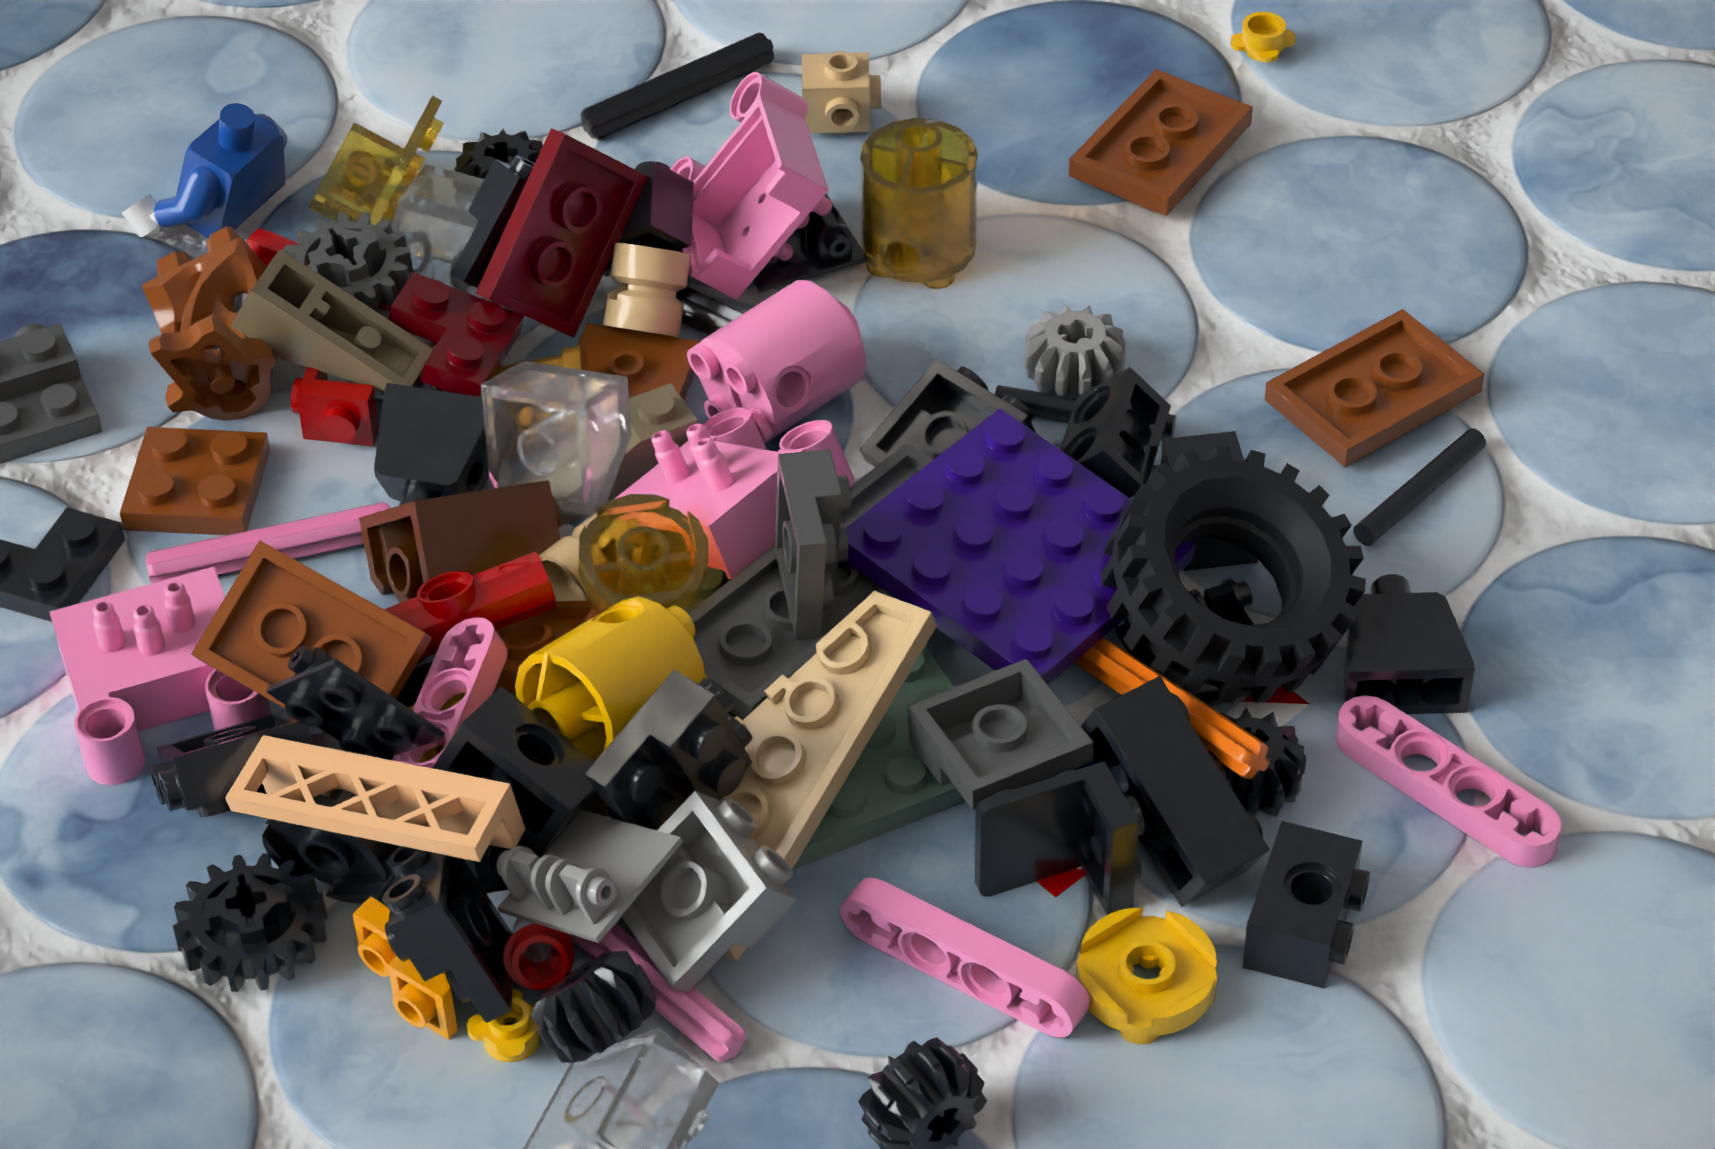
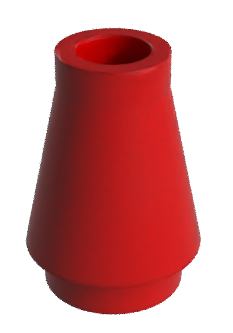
(540, 963)

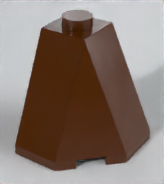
(457, 534)

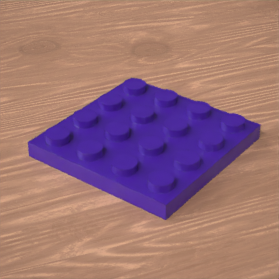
(1001, 547)

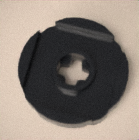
(347, 863)

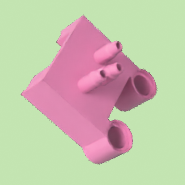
(754, 188)
(731, 481)
(137, 671)

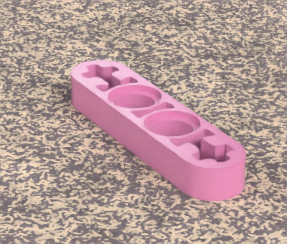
(467, 663)
(1454, 772)
(965, 957)

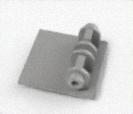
(584, 875)

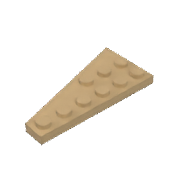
(823, 719)

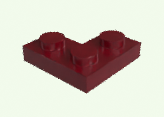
(469, 333)

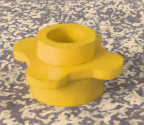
(1263, 36)
(508, 1042)

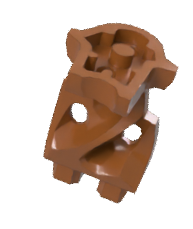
(194, 314)

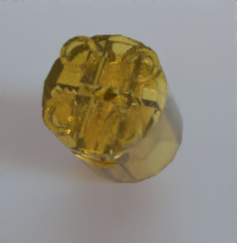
(919, 201)

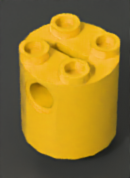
(607, 670)

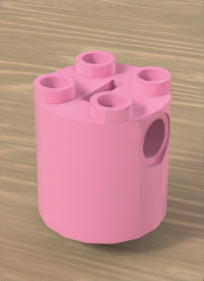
(781, 358)

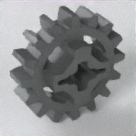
(357, 257)

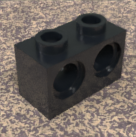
(1117, 430)

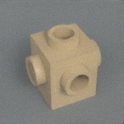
(839, 92)

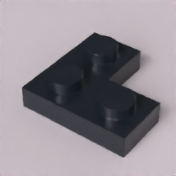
(60, 566)

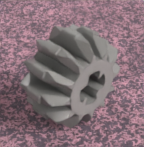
(1073, 351)

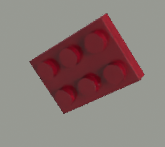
(562, 233)

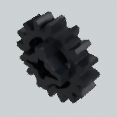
(216, 931)

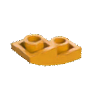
(416, 1000)

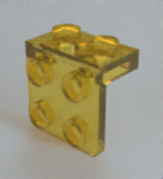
(371, 168)

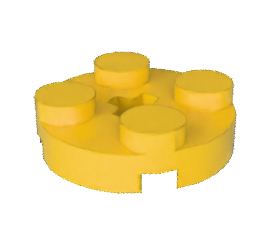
(1147, 1006)

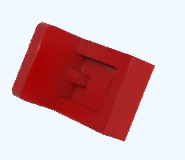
(335, 409)

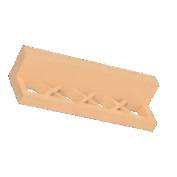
(393, 800)

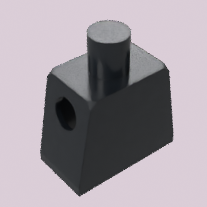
(430, 444)
(1408, 651)

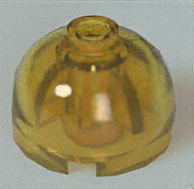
(642, 551)

